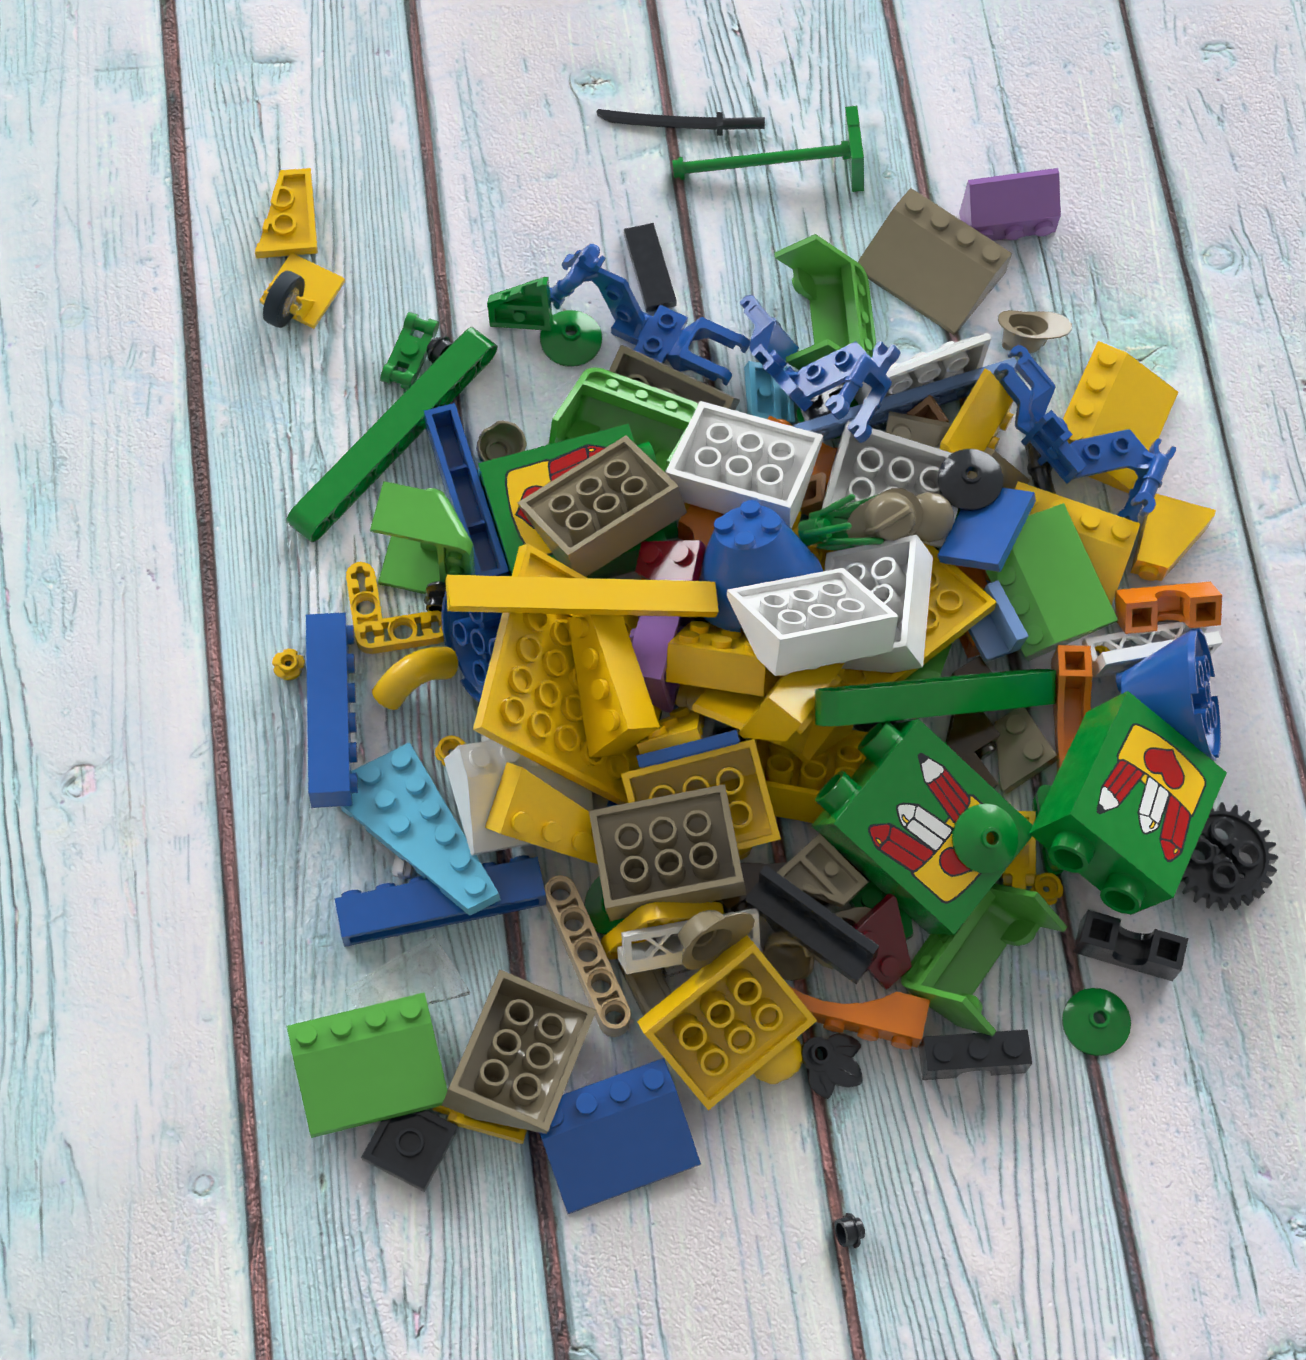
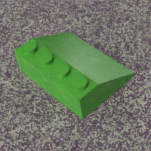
(1053, 584)
(367, 1064)

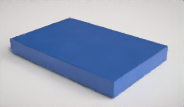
(987, 535)
(689, 749)

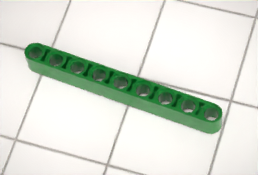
(390, 435)
(934, 697)

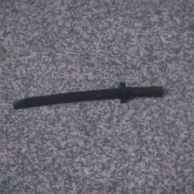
(684, 122)

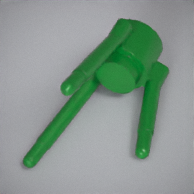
(819, 530)

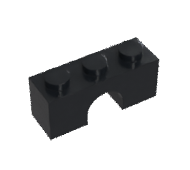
(1151, 953)
(961, 1053)

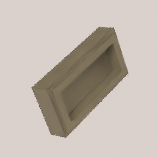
(647, 988)

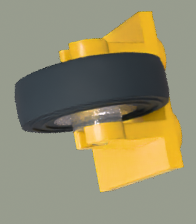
(299, 293)

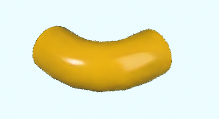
(412, 672)

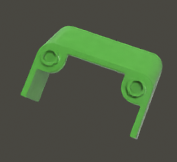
(836, 296)
(612, 400)
(424, 538)
(954, 965)

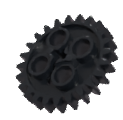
(1242, 837)

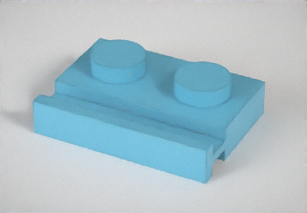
(765, 395)

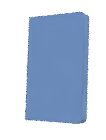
(1001, 629)

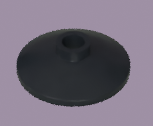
(967, 492)

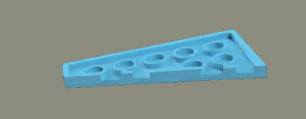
(412, 820)

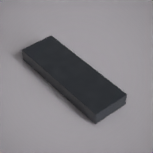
(649, 267)

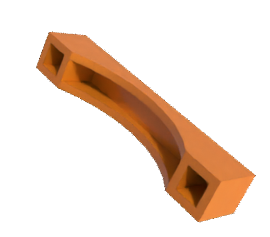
(1073, 694)
(891, 1018)

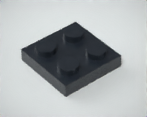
(410, 1146)

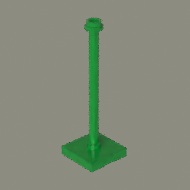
(849, 149)

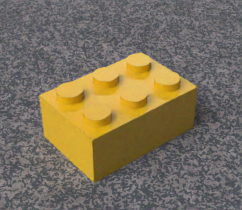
(716, 661)

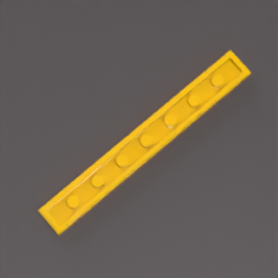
(581, 596)

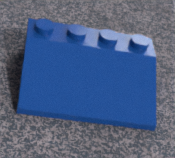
(618, 1136)

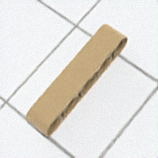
(587, 939)

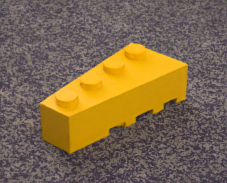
(610, 685)
(540, 815)

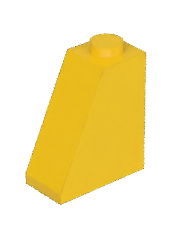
(1168, 536)

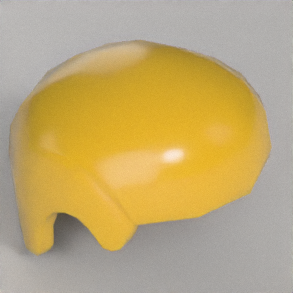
(782, 1065)

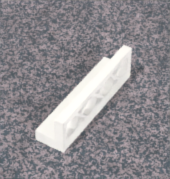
(1121, 658)
(664, 950)

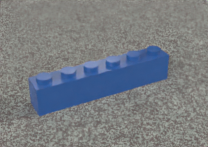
(464, 488)
(329, 710)
(421, 905)

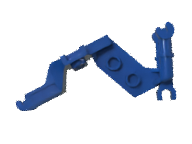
(654, 336)
(848, 365)
(1083, 456)

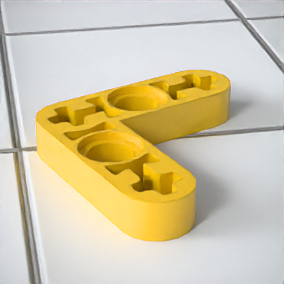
(374, 623)
(653, 915)

